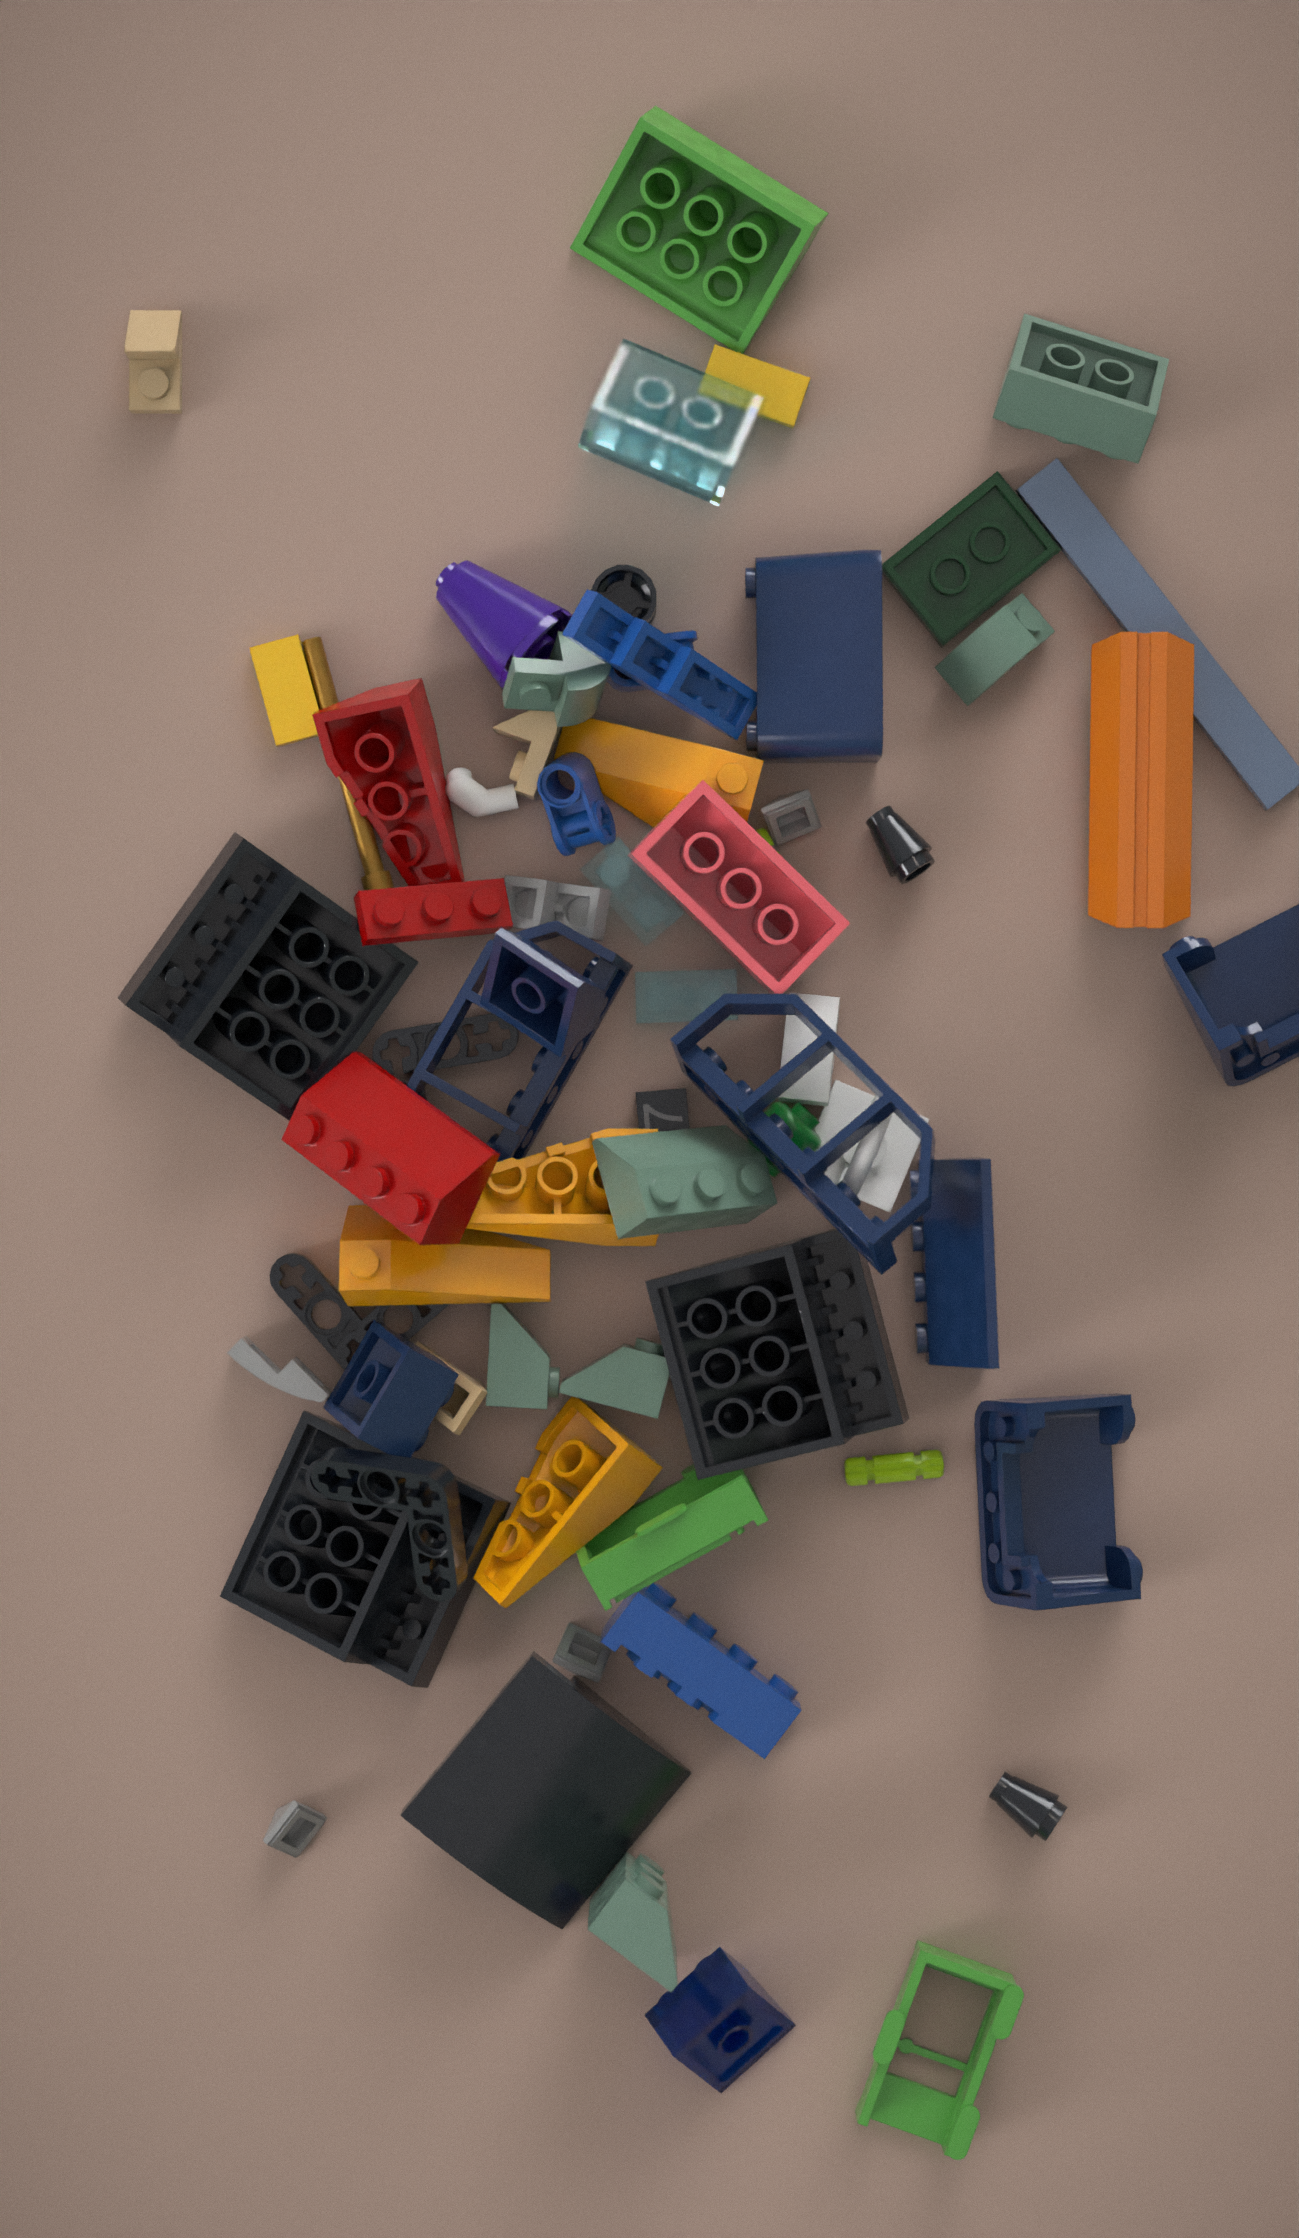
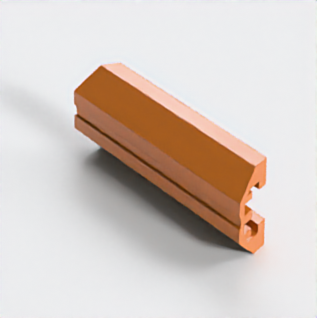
(1140, 780)

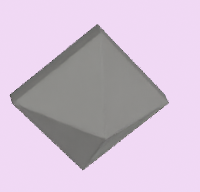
(790, 816)
(582, 1653)
(293, 1828)

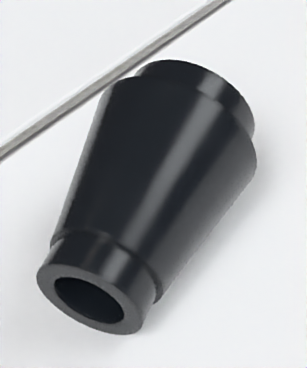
(899, 845)
(1028, 1805)

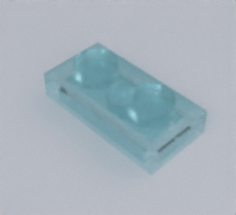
(633, 893)
(680, 994)

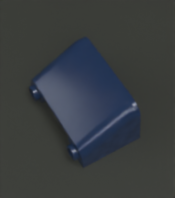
(818, 657)
(1243, 995)
(1052, 1501)

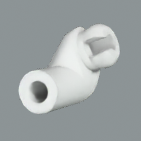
(475, 798)

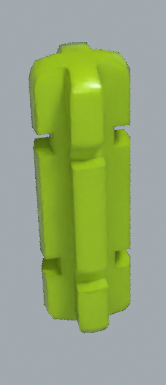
(894, 1467)

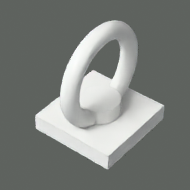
(879, 1160)

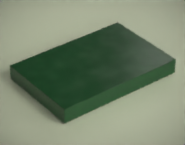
(969, 559)

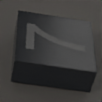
(663, 1109)

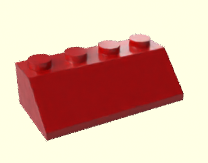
(392, 1150)

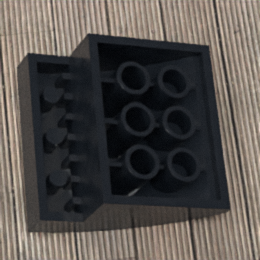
(265, 978)
(776, 1352)
(347, 1569)
(545, 1791)

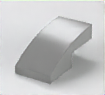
(543, 901)
(292, 1379)

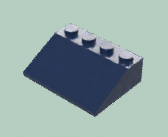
(957, 1266)

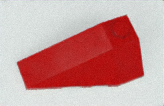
(393, 768)

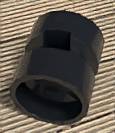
(628, 589)

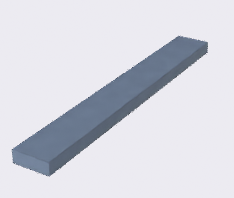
(1144, 608)

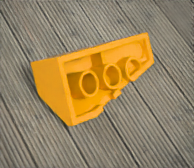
(655, 771)
(554, 1196)
(389, 1268)
(576, 1489)

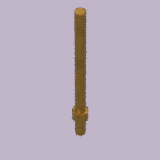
(363, 831)

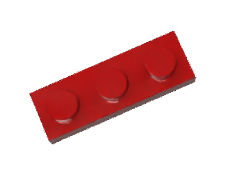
(432, 911)

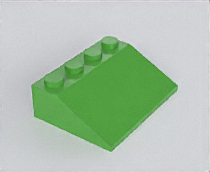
(698, 229)

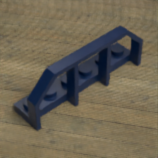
(551, 1073)
(773, 1136)

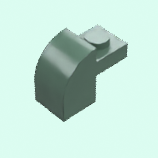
(994, 649)
(565, 684)

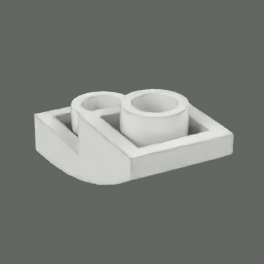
(816, 1084)

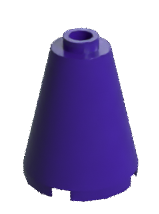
(498, 616)

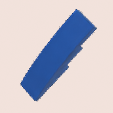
(661, 664)

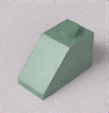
(517, 1364)
(624, 1379)

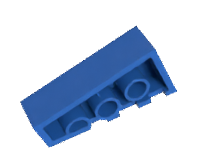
(702, 1668)

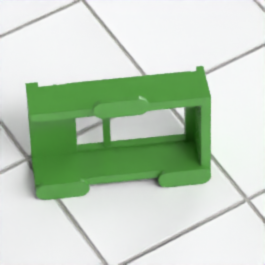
(668, 1532)
(918, 2107)

